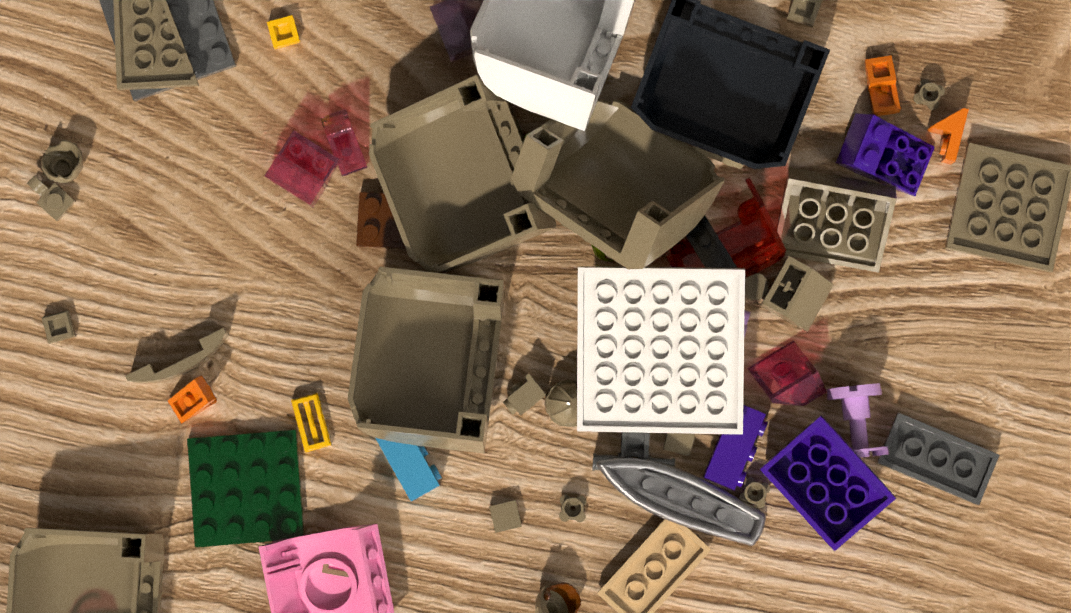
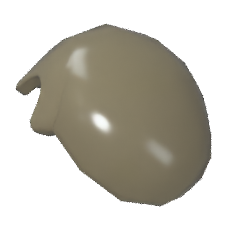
(62, 162)

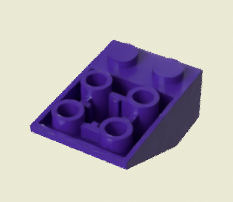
(885, 153)

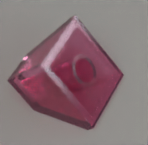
(788, 377)

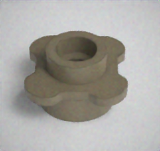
(935, 90)
(750, 486)
(566, 514)

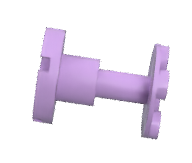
(855, 409)

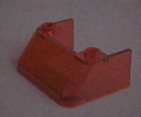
(750, 242)

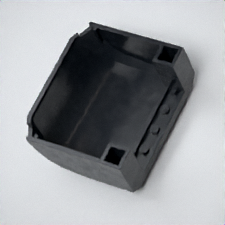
(728, 85)

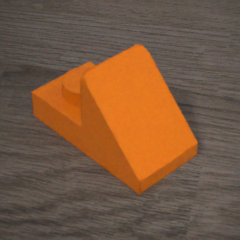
(953, 129)
(192, 399)

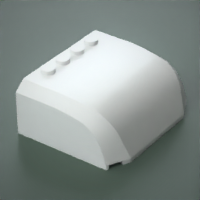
(549, 52)

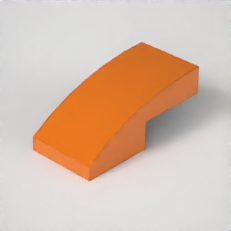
(882, 85)

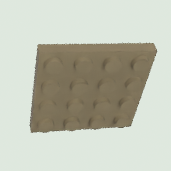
(1009, 207)

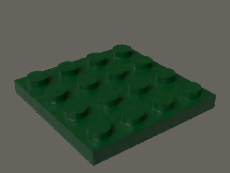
(245, 488)

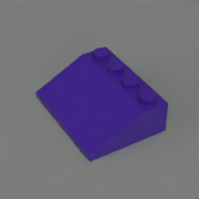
(827, 483)

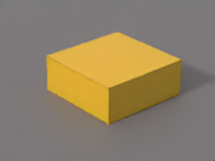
(283, 32)

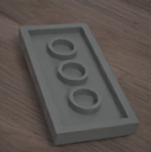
(938, 459)

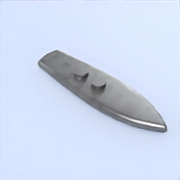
(684, 499)

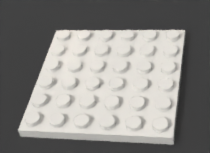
(660, 350)

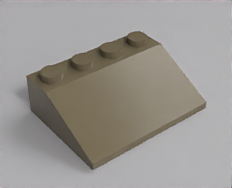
(835, 219)

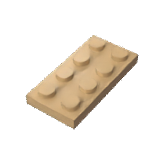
(654, 569)

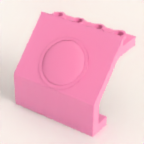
(296, 578)

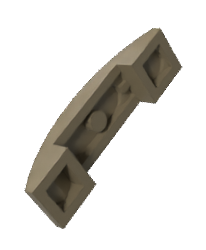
(210, 345)

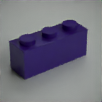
(734, 450)

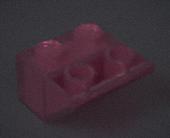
(302, 169)

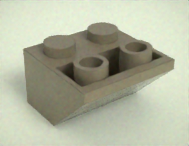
(797, 294)

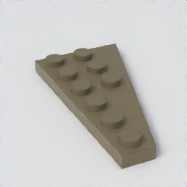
(149, 47)

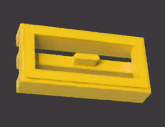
(305, 400)

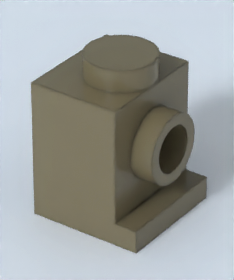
(524, 396)

